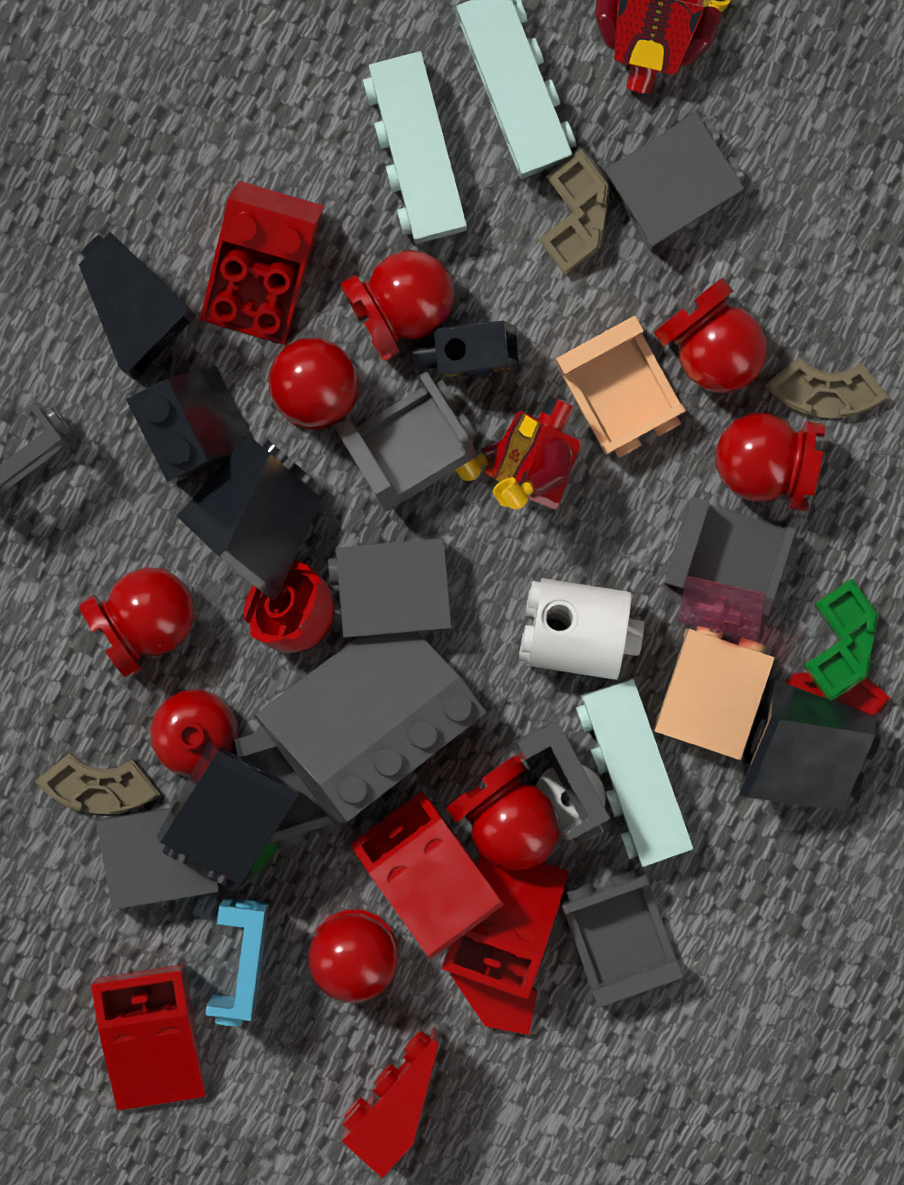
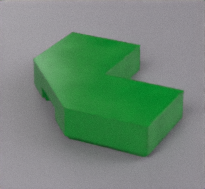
(854, 625)

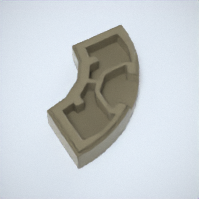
(826, 393)
(98, 789)

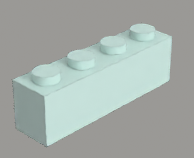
(515, 85)
(416, 146)
(636, 773)

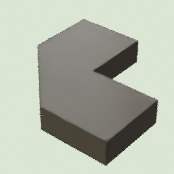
(587, 195)

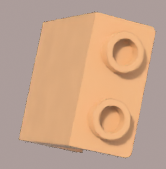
(620, 388)
(714, 692)

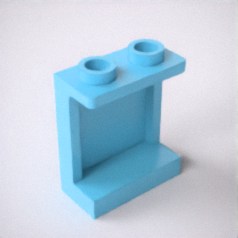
(253, 918)

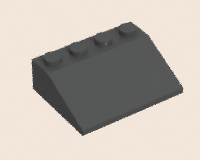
(368, 719)

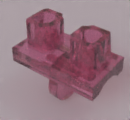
(722, 607)

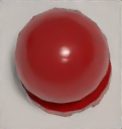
(404, 299)
(718, 343)
(313, 383)
(767, 458)
(144, 615)
(510, 820)
(353, 955)

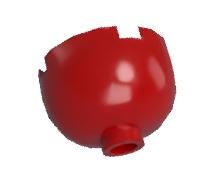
(296, 616)
(186, 726)

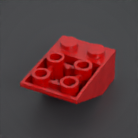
(261, 261)
(426, 874)
(510, 942)
(148, 1036)
(388, 1121)

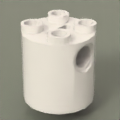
(595, 631)

